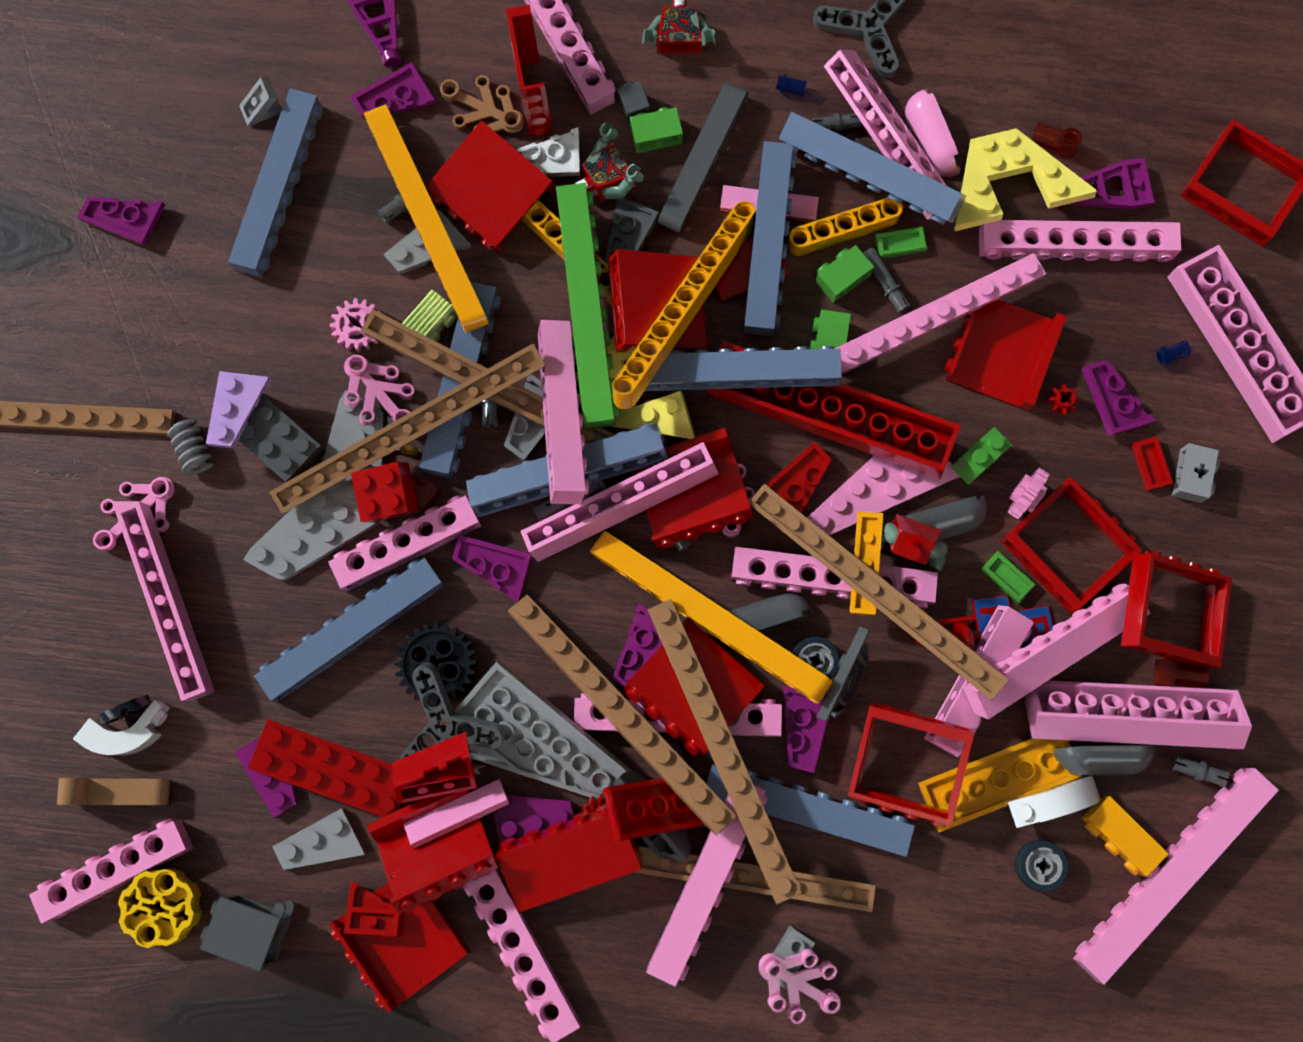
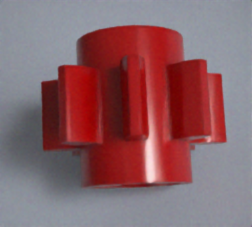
(1065, 393)

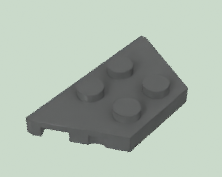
(848, 678)

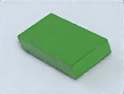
(901, 242)
(1007, 577)

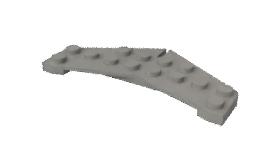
(325, 520)

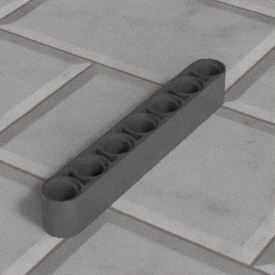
(703, 157)

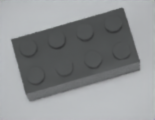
(279, 441)

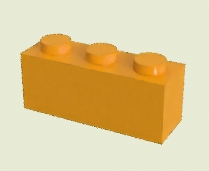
(1124, 837)

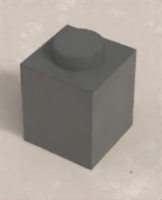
(632, 99)

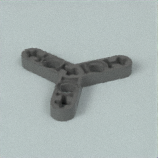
(859, 28)
(455, 720)

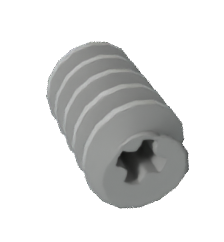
(188, 447)

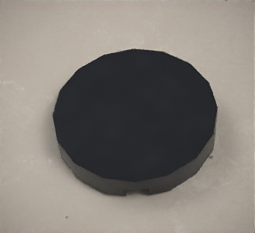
(124, 709)

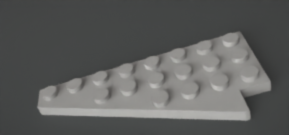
(538, 736)

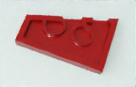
(801, 477)

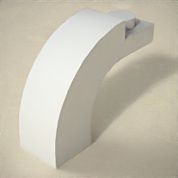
(106, 741)
(1055, 802)

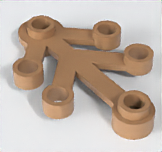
(484, 109)

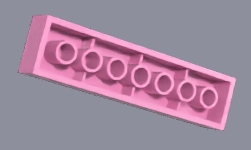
(1242, 340)
(1138, 714)

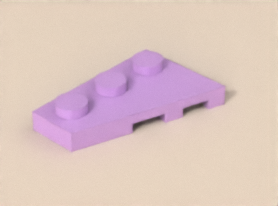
(232, 406)

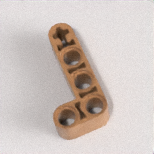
(113, 791)

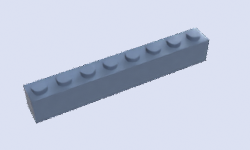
(873, 168)
(275, 183)
(768, 239)
(749, 369)
(445, 440)
(530, 479)
(349, 630)
(826, 815)

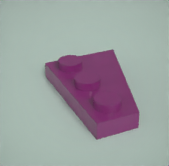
(126, 219)
(1113, 400)
(639, 647)
(803, 729)
(276, 794)
(528, 814)

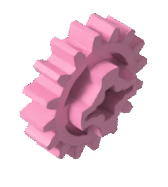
(350, 332)
(1028, 493)

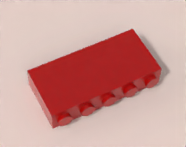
(565, 859)

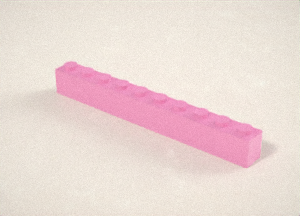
(1175, 875)

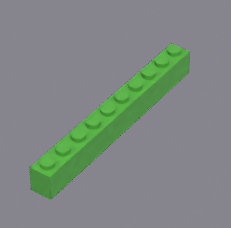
(585, 305)

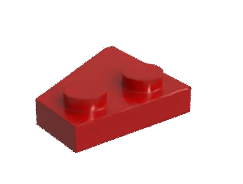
(370, 915)

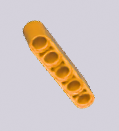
(836, 234)

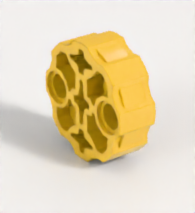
(153, 883)

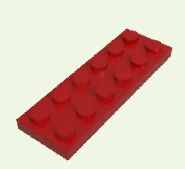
(325, 768)

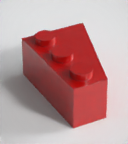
(435, 771)

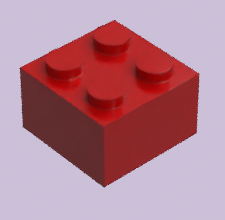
(384, 492)

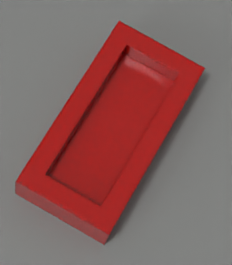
(1152, 464)

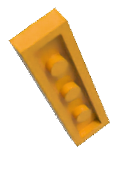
(868, 551)

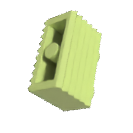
(431, 316)

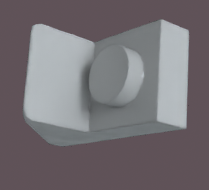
(260, 103)

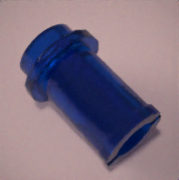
(791, 85)
(1166, 355)

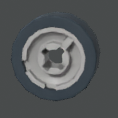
(823, 650)
(1054, 872)

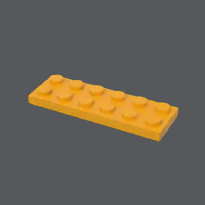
(999, 779)

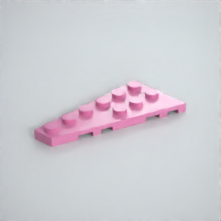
(875, 489)

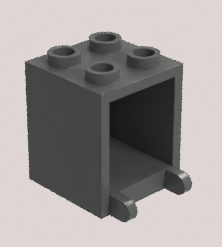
(247, 930)

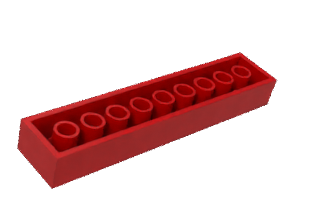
(854, 420)

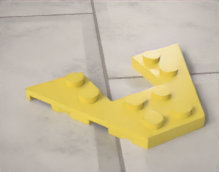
(1009, 155)
(667, 411)

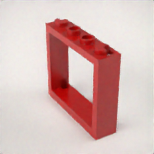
(1227, 211)
(1094, 511)
(1214, 611)
(891, 802)

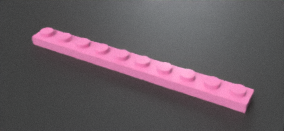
(940, 312)

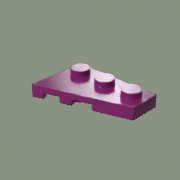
(399, 91)
(496, 564)

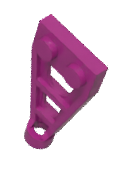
(387, 45)
(1134, 181)

